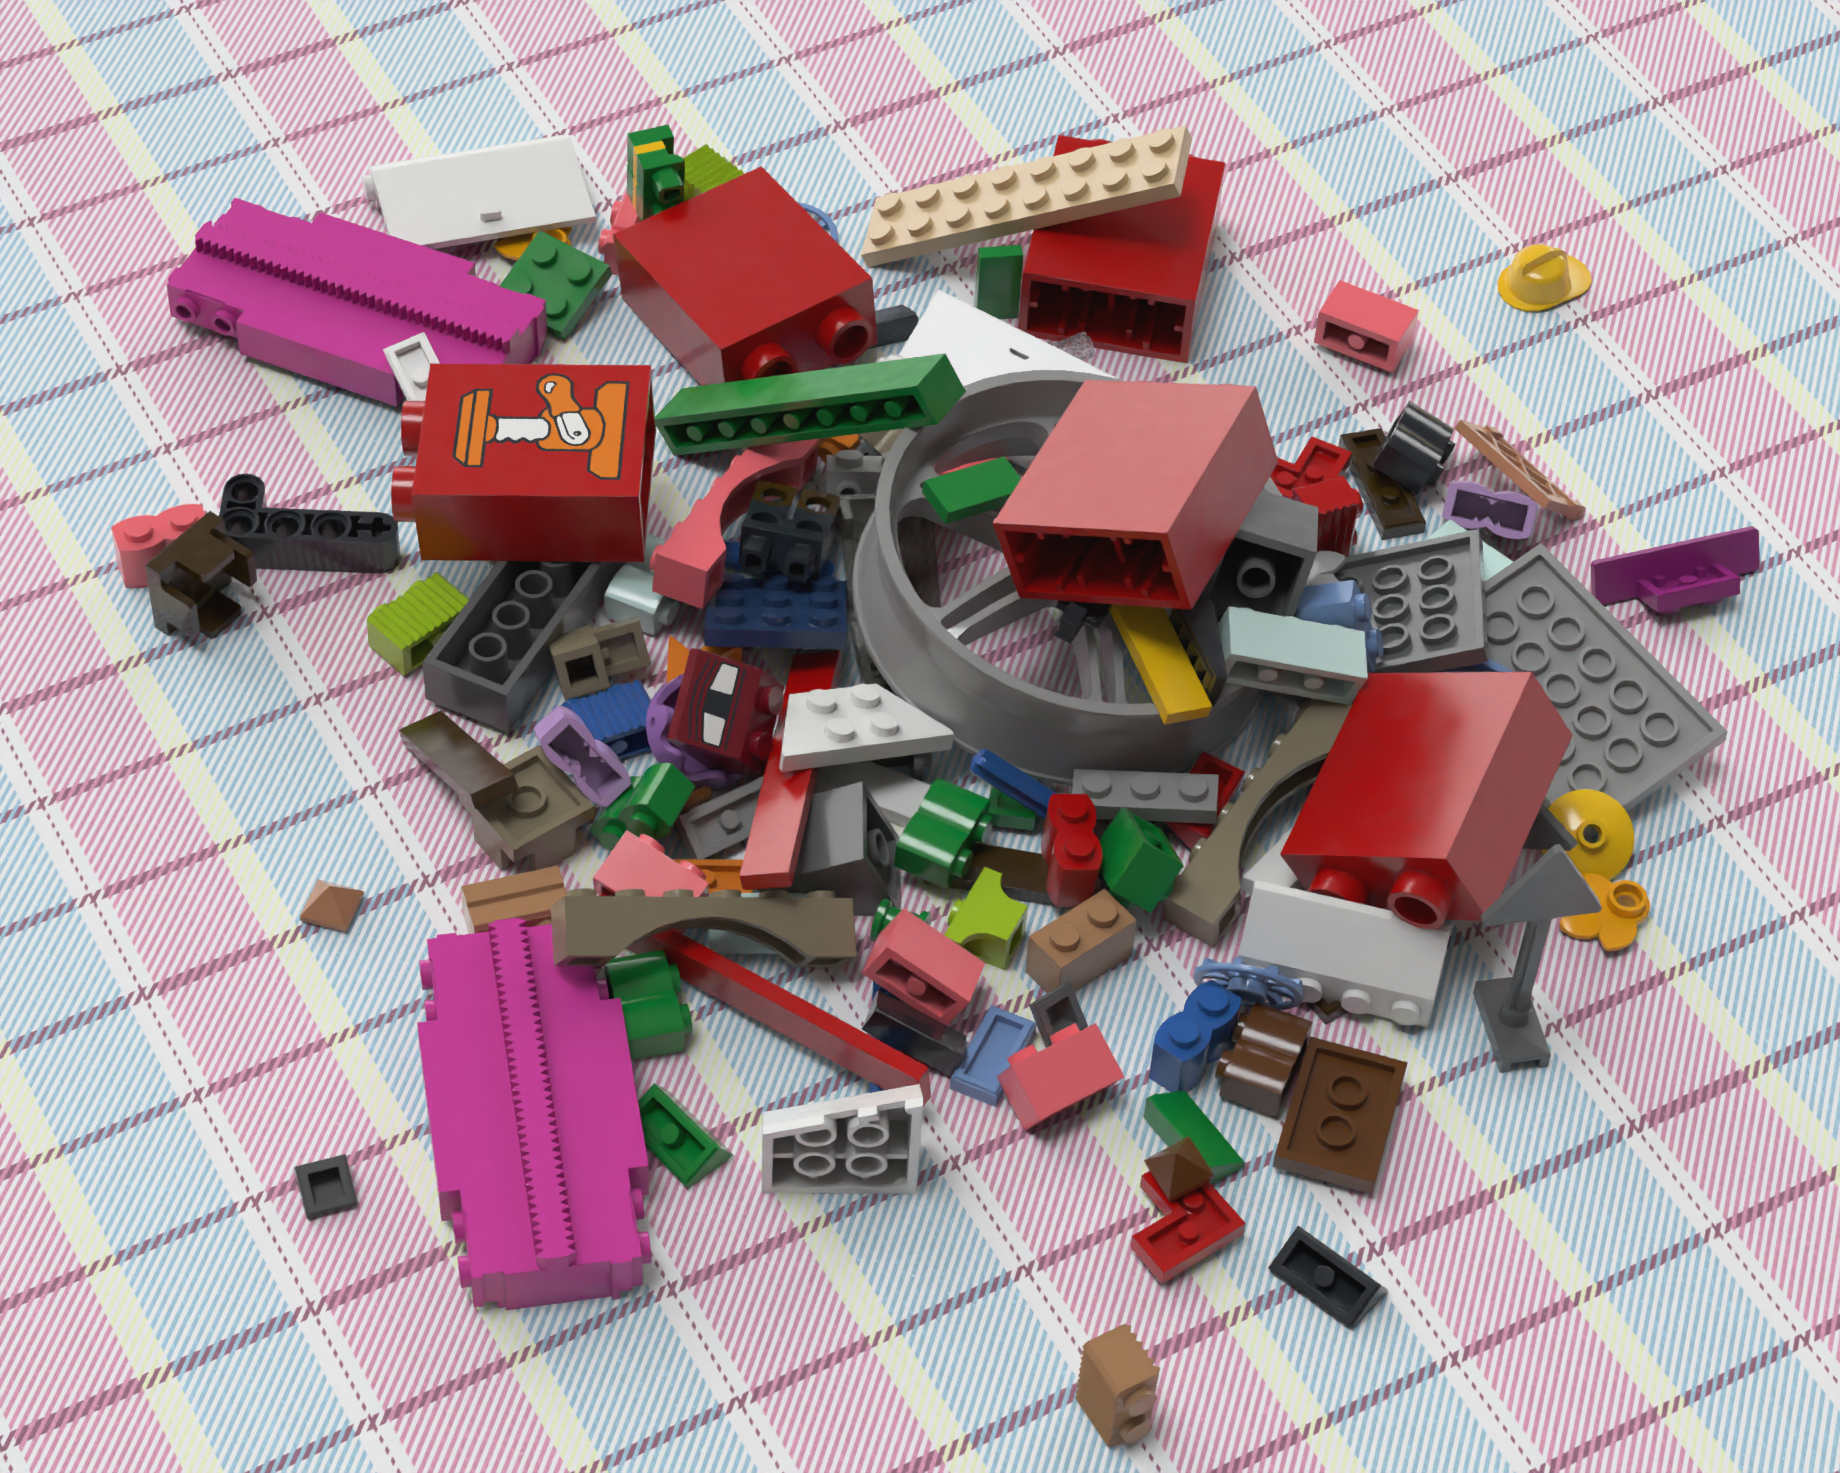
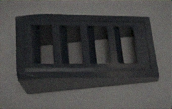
(1202, 643)

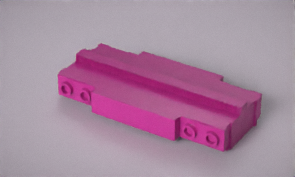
(340, 293)
(532, 1120)

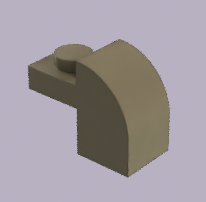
(589, 655)

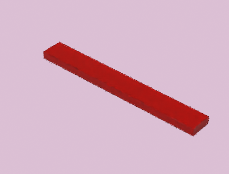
(787, 795)
(787, 1013)

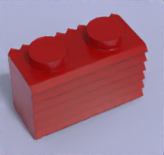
(1337, 512)

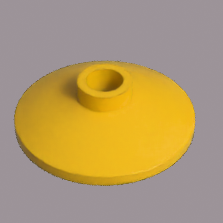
(1609, 818)

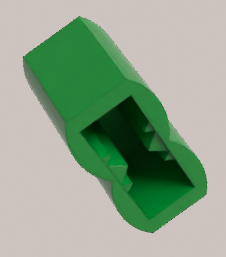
(645, 806)
(943, 832)
(649, 1003)

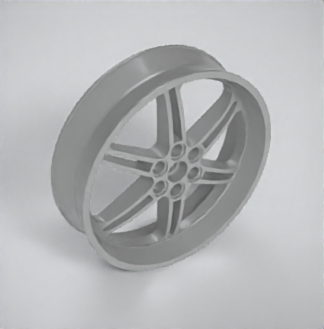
(943, 678)

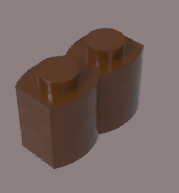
(1264, 1058)

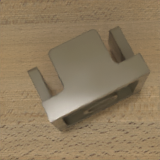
(535, 818)

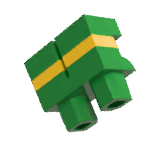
(654, 171)

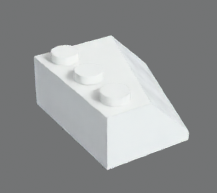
(845, 1145)

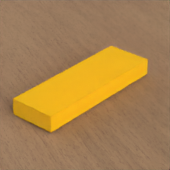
(1162, 662)

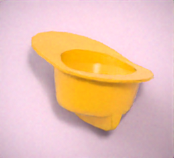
(1542, 278)

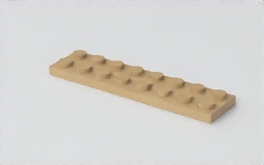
(1028, 196)

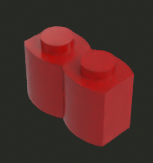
(1071, 849)

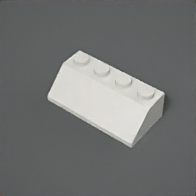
(1346, 952)

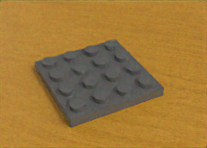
(1425, 602)

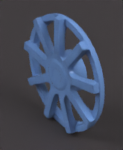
(1252, 983)

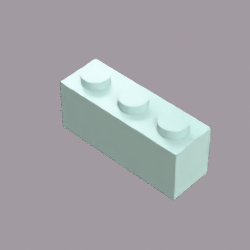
(1293, 655)

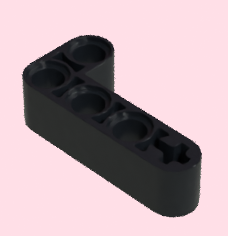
(307, 536)

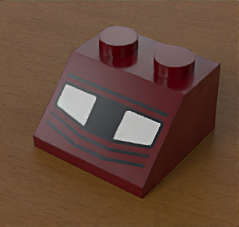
(726, 713)

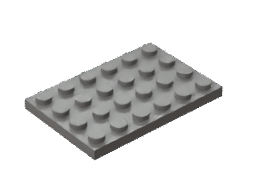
(1619, 702)

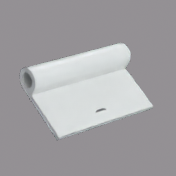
(482, 193)
(983, 346)

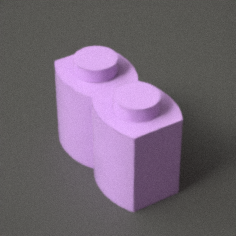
(1503, 512)
(589, 761)

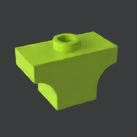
(988, 921)

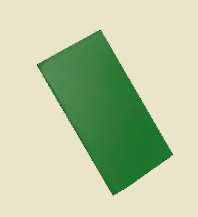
(1177, 1117)
(679, 1137)

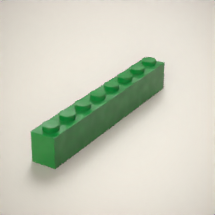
(811, 405)

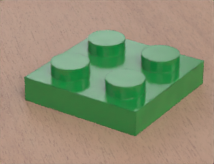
(560, 276)

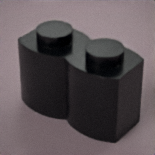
(1415, 448)

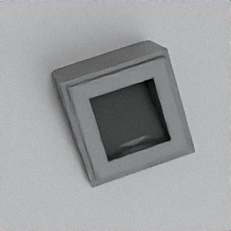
(325, 1185)

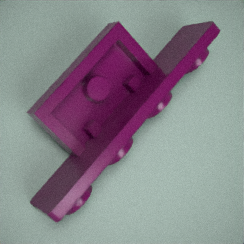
(1679, 572)

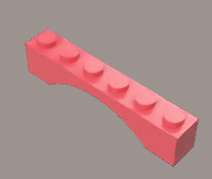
(693, 558)

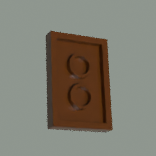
(1340, 1115)

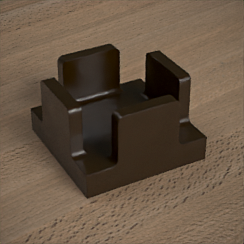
(190, 575)

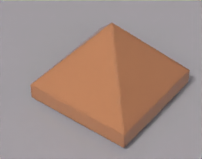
(331, 905)

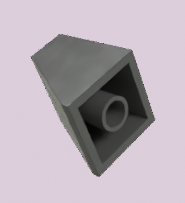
(1267, 558)
(848, 850)

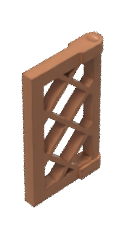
(1519, 469)

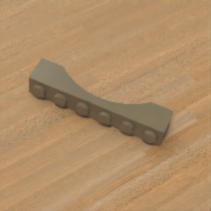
(1209, 889)
(802, 931)

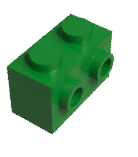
(1138, 861)

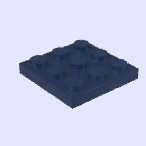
(777, 613)

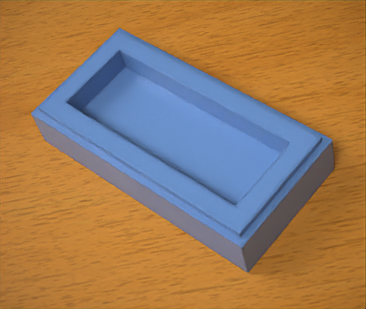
(987, 1054)

